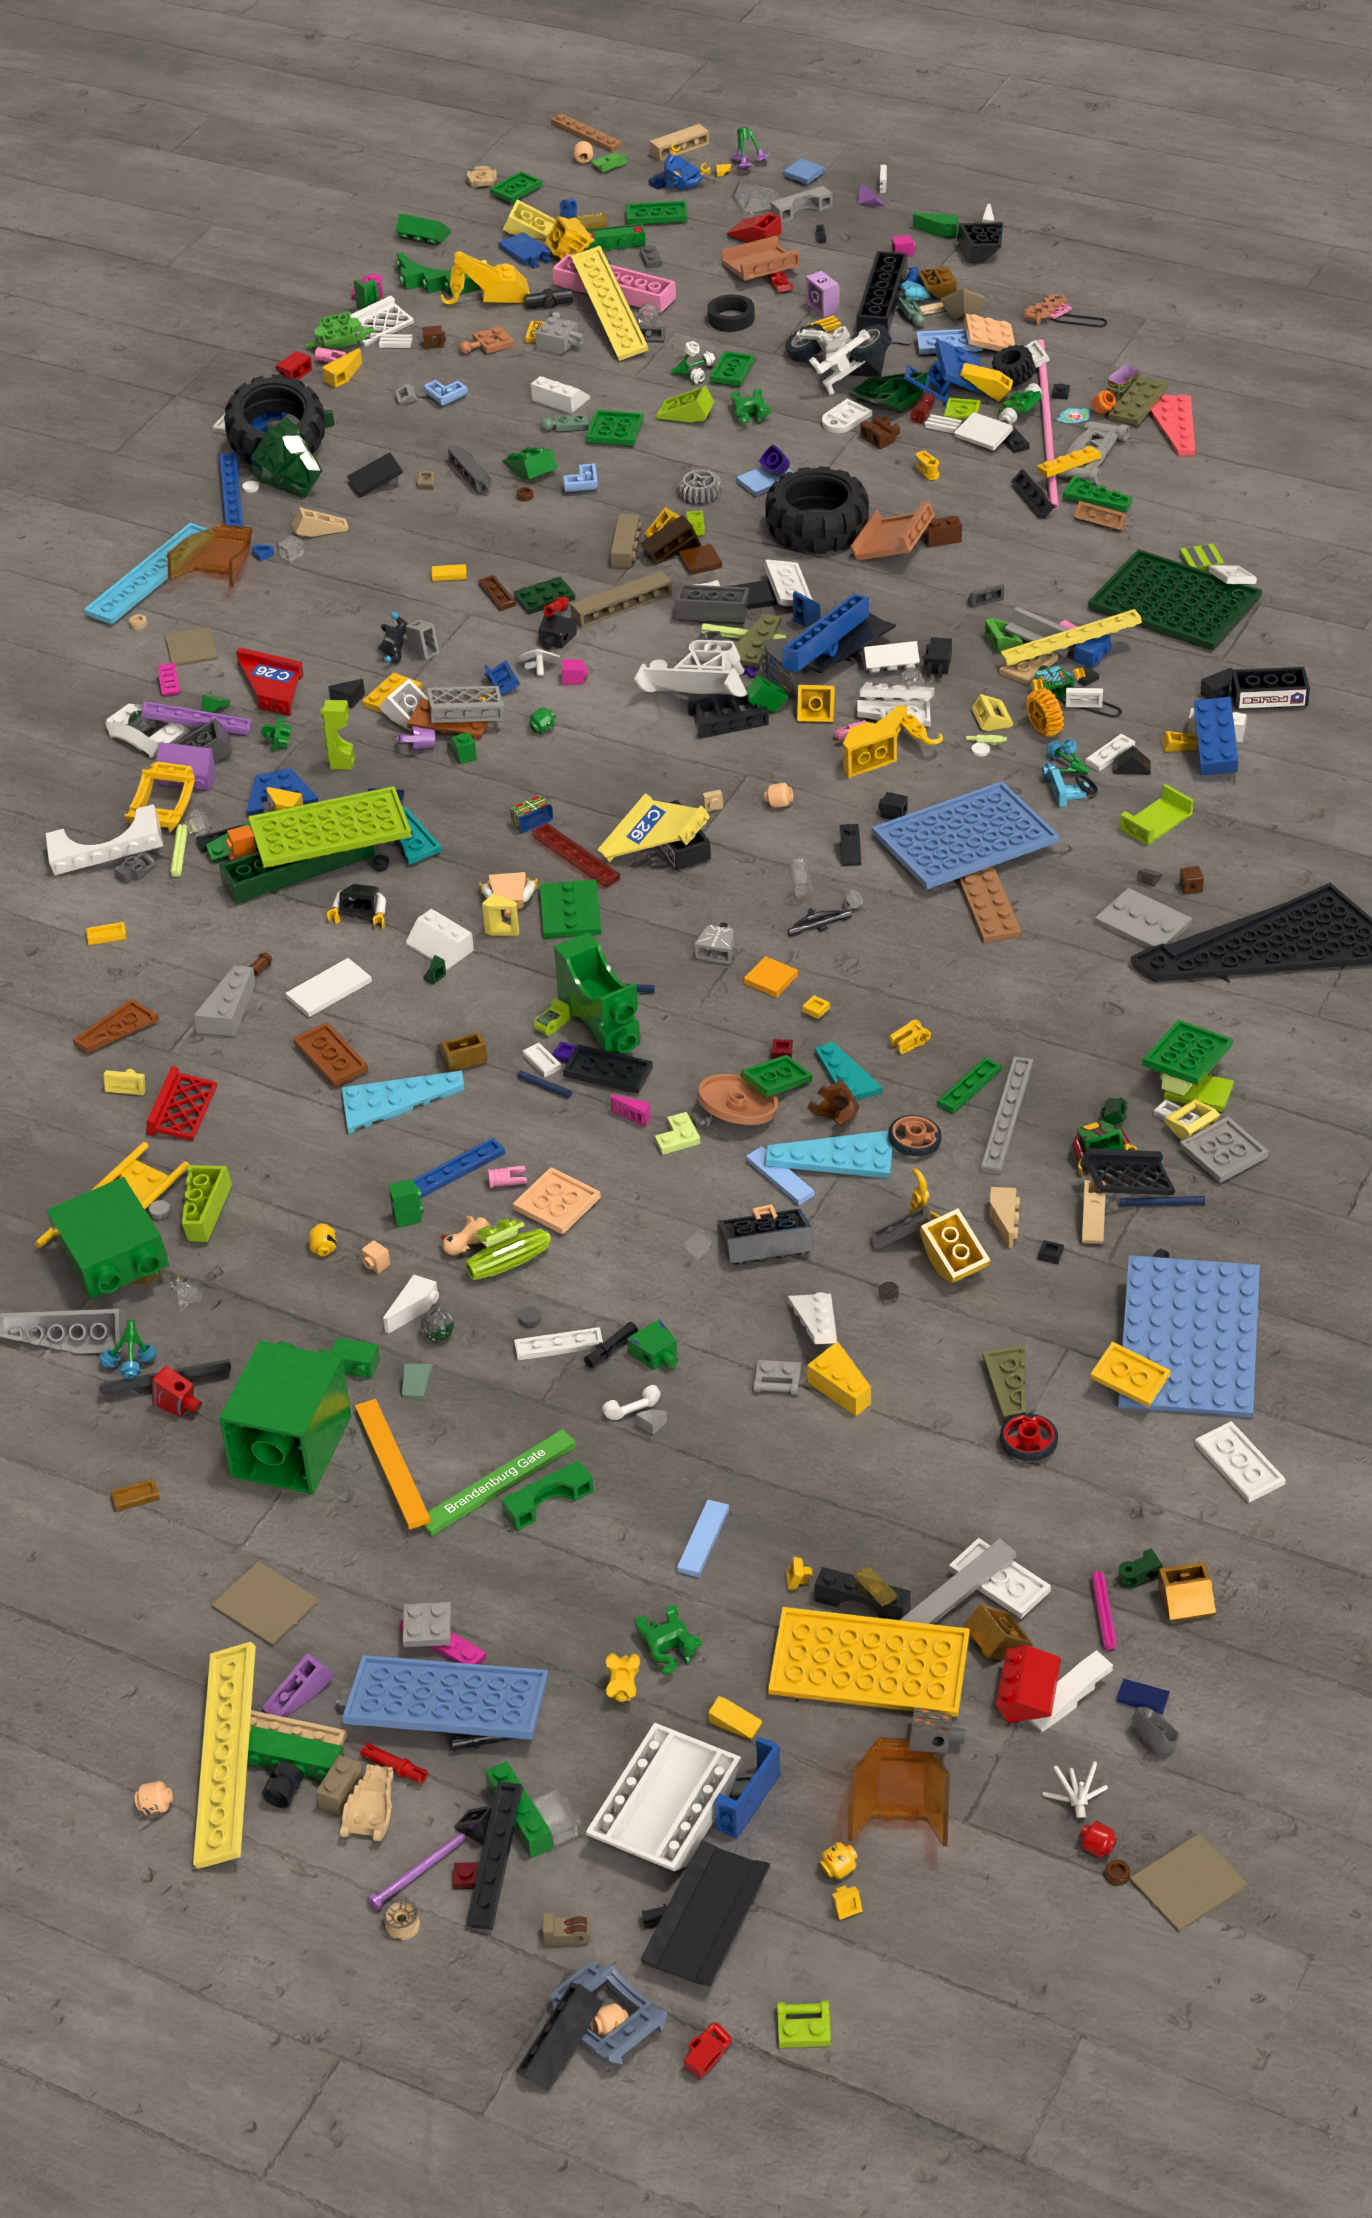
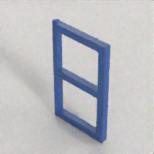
(925, 388)

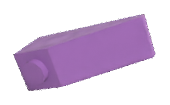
(299, 1687)

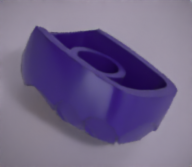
(775, 460)

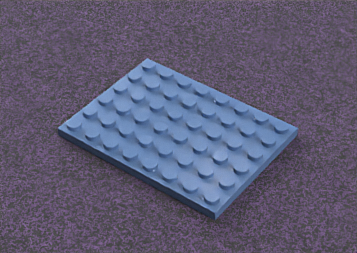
(965, 835)
(1199, 1326)

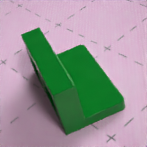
(366, 293)

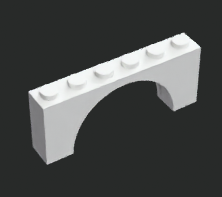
(141, 836)

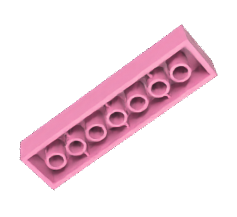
(635, 286)

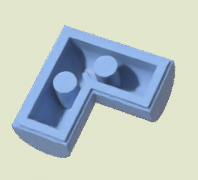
(445, 394)
(583, 481)

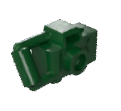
(1114, 1110)

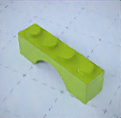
(339, 752)

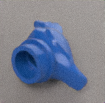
(913, 276)

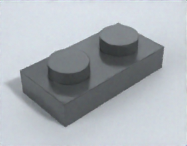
(651, 256)

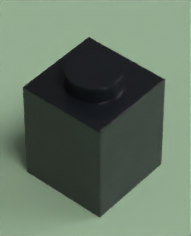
(893, 806)

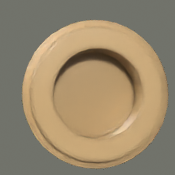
(138, 622)

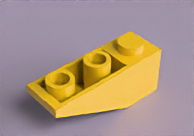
(342, 369)
(988, 380)

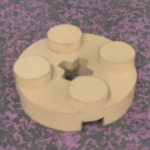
(482, 177)

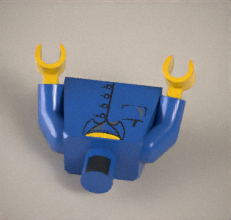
(682, 173)

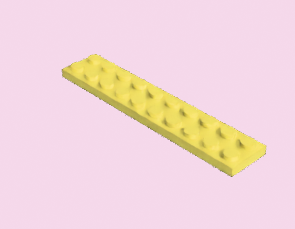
(609, 303)
(224, 1756)

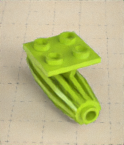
(505, 1248)

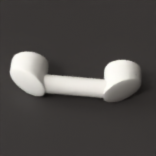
(614, 1412)

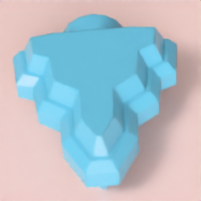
(914, 291)

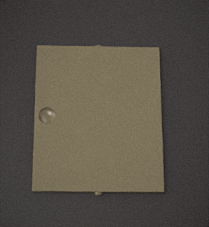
(265, 1603)
(1189, 1882)

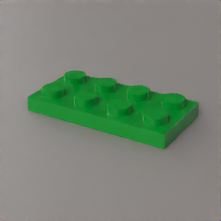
(656, 212)

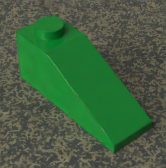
(937, 224)

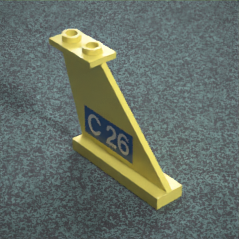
(651, 825)

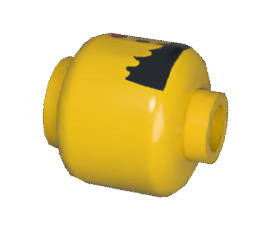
(322, 1239)

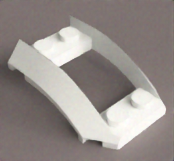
(118, 727)

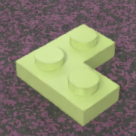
(681, 1137)

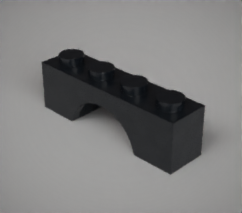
(837, 1587)

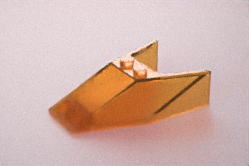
(214, 550)
(899, 1786)

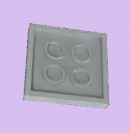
(1224, 1149)

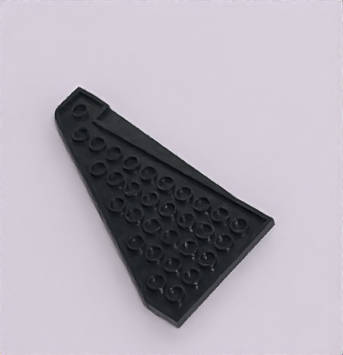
(1301, 934)

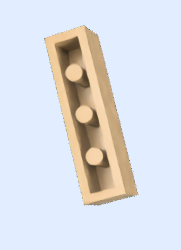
(687, 139)

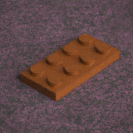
(330, 1054)

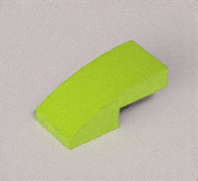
(696, 518)

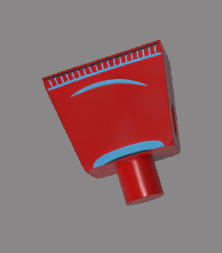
(173, 1393)

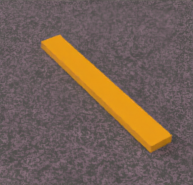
(392, 1464)

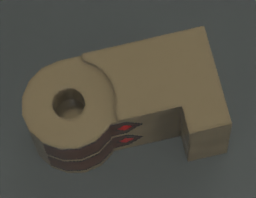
(566, 1930)

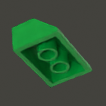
(421, 229)

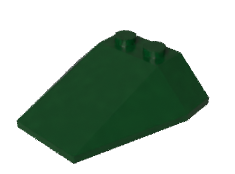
(891, 391)

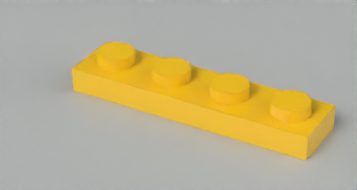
(1068, 461)

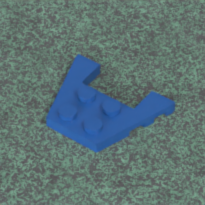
(284, 780)

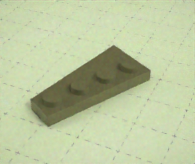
(1007, 1378)

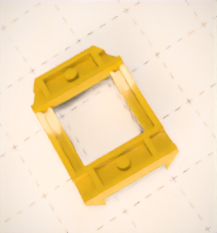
(168, 772)

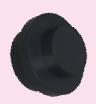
(380, 863)

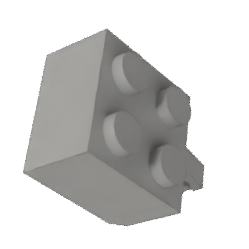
(558, 335)

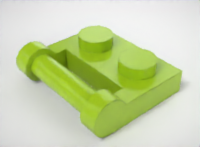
(804, 2032)

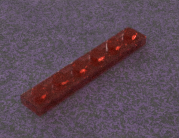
(576, 855)

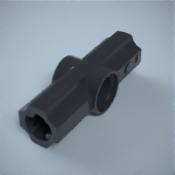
(541, 299)

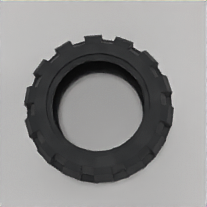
(267, 396)
(816, 489)

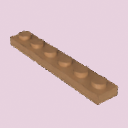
(585, 132)

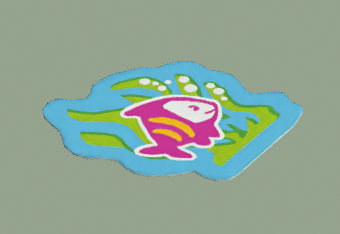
(1074, 415)

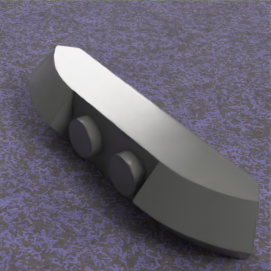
(469, 469)

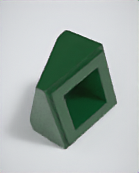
(436, 970)

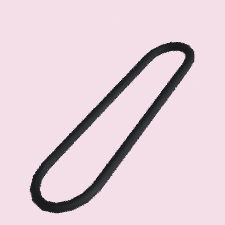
(1099, 712)

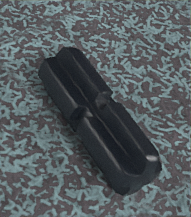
(820, 230)

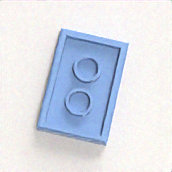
(758, 480)

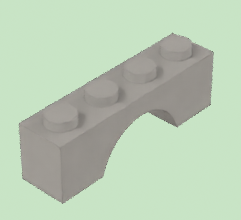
(817, 198)

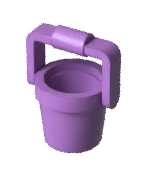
(419, 738)

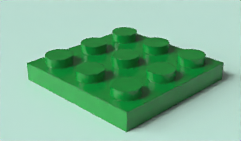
(614, 427)

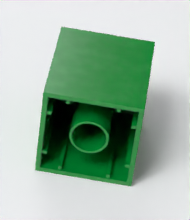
(286, 1416)

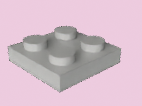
(427, 1624)

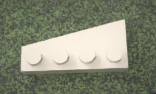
(898, 691)
(880, 708)
(816, 1315)

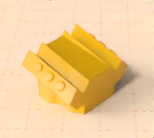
(568, 237)

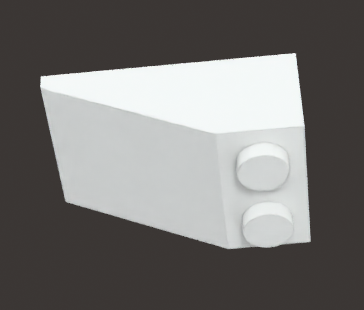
(402, 703)

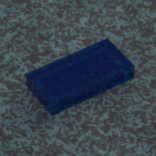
(1143, 1695)

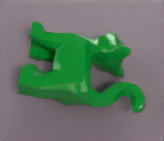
(750, 405)
(667, 1636)

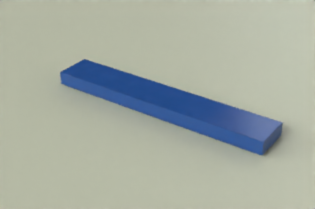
(459, 1166)

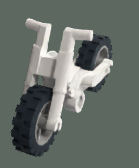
(837, 349)

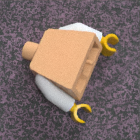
(510, 886)

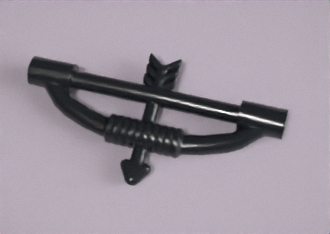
(821, 924)

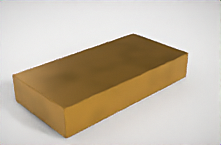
(135, 1495)

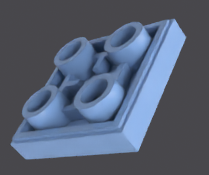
(803, 171)

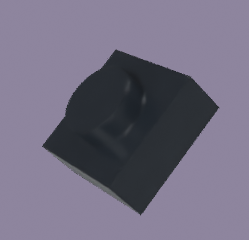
(1060, 391)

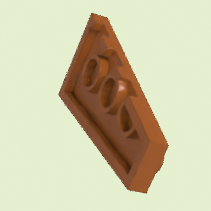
(422, 718)
(116, 1025)

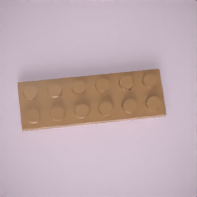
(989, 905)

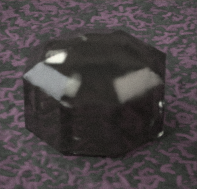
(888, 1292)

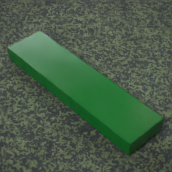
(969, 1085)

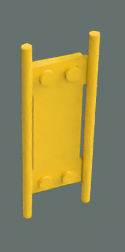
(144, 1180)

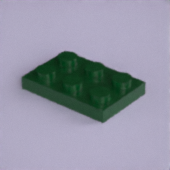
(542, 594)

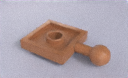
(489, 340)

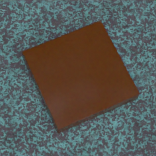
(700, 559)

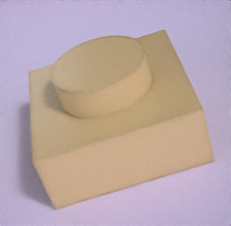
(712, 800)

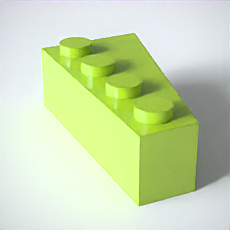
(204, 1200)

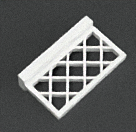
(382, 309)

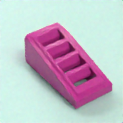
(168, 678)
(635, 1110)

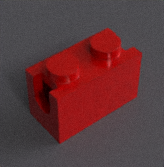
(295, 365)

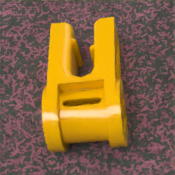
(927, 465)
(909, 1037)

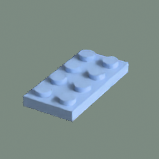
(957, 337)

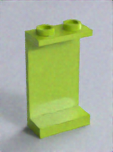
(1158, 817)

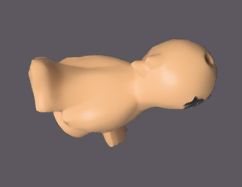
(457, 1243)

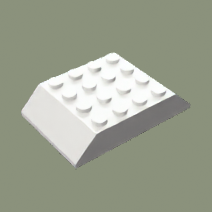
(665, 1798)

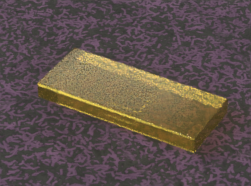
(875, 1586)

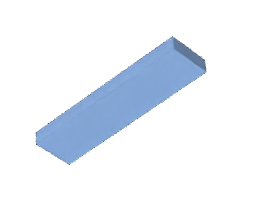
(781, 1177)
(703, 1538)

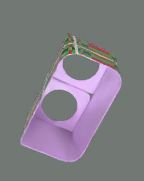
(1122, 380)

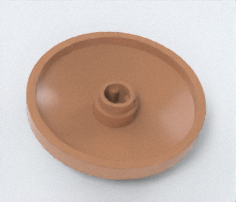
(735, 1100)

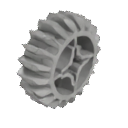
(699, 486)

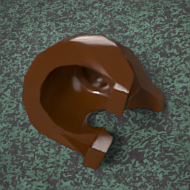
(837, 1103)

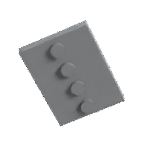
(1143, 920)

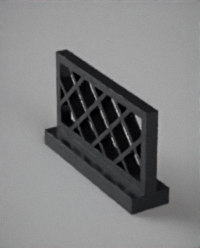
(1129, 1163)

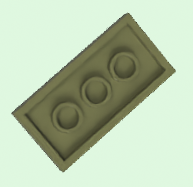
(1138, 400)

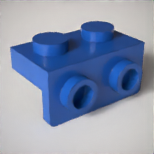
(503, 677)

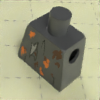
(933, 1732)

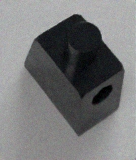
(556, 631)

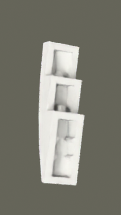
(1074, 1687)

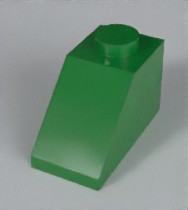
(463, 747)

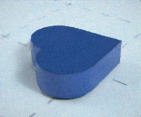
(262, 552)

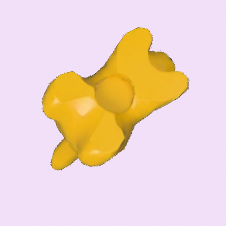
(622, 1674)

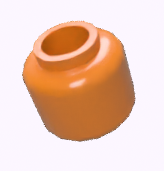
(1103, 402)

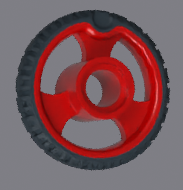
(1028, 1437)

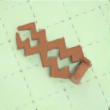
(1030, 313)

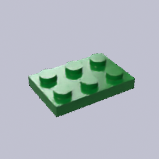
(516, 187)
(732, 368)
(776, 1076)

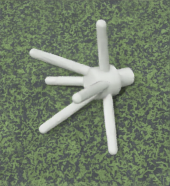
(1079, 1797)

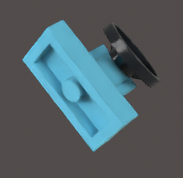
(1073, 791)

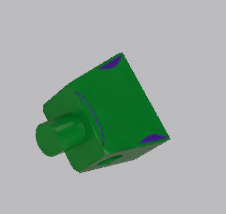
(654, 1346)

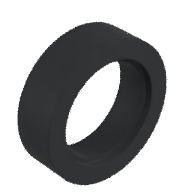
(731, 323)

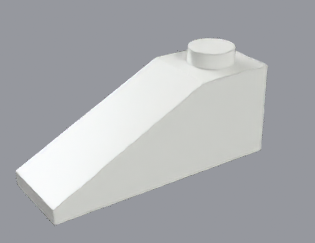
(412, 1302)

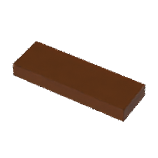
(497, 593)

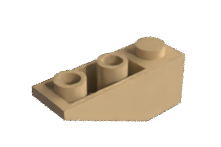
(1003, 1214)
(1093, 1214)

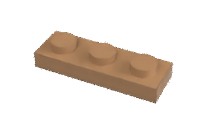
(1100, 516)

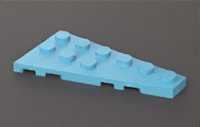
(394, 1097)
(851, 1154)

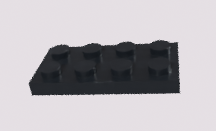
(608, 1068)

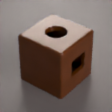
(1191, 880)

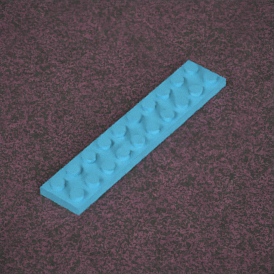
(137, 582)

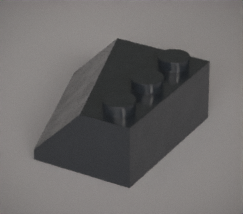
(980, 240)

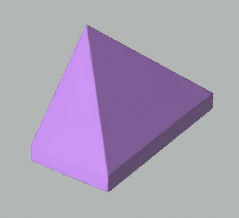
(868, 197)

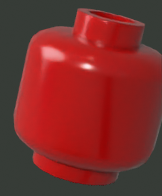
(1097, 1839)

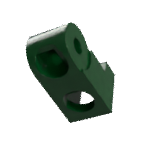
(1139, 1571)

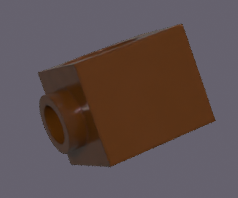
(429, 332)

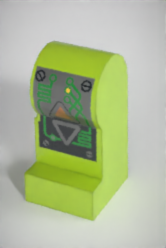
(552, 1018)

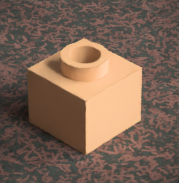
(375, 1257)

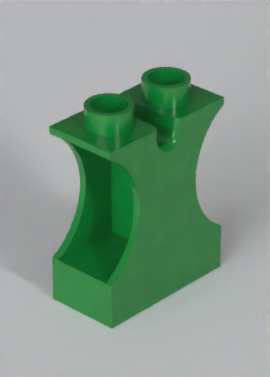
(597, 994)

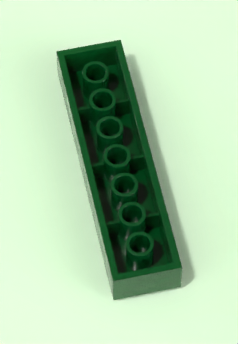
(248, 878)

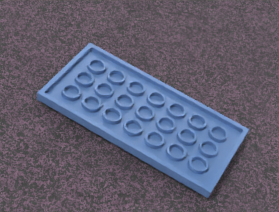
(446, 1697)

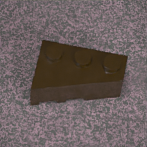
(669, 540)

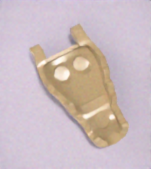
(370, 1805)

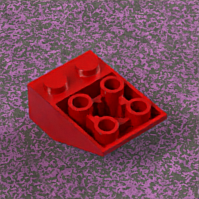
(757, 228)

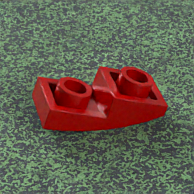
(779, 282)

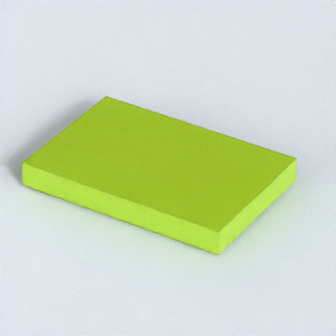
(1211, 1091)

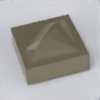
(426, 479)

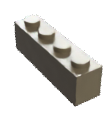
(626, 541)

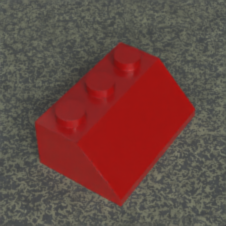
(1028, 1684)

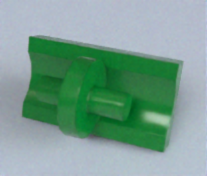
(278, 734)

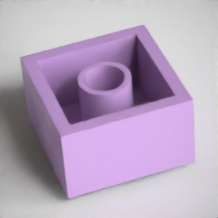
(822, 294)

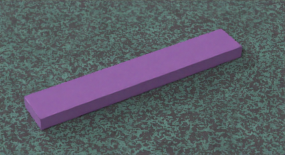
(194, 717)

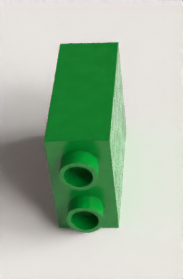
(108, 1237)

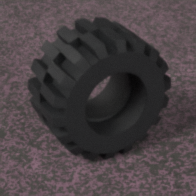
(1015, 363)

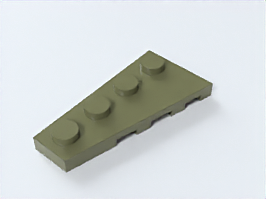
(753, 641)

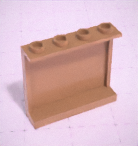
(759, 258)
(891, 534)

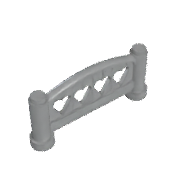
(1109, 435)

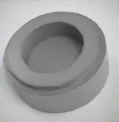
(159, 1210)

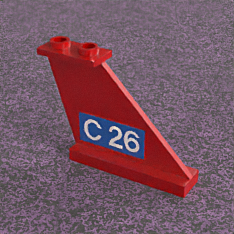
(271, 678)

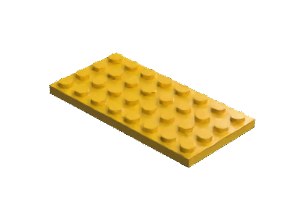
(869, 1661)

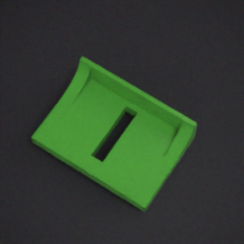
(610, 161)

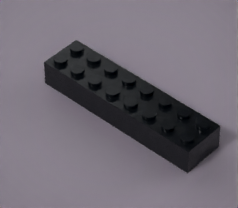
(882, 290)

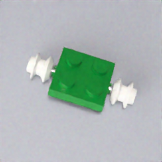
(1019, 403)

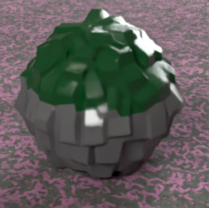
(140, 723)
(437, 1325)

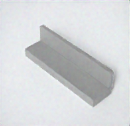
(1034, 627)

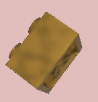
(995, 1631)

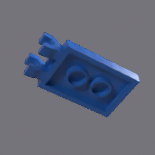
(525, 249)

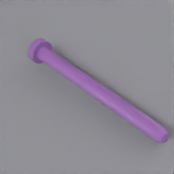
(376, 1901)

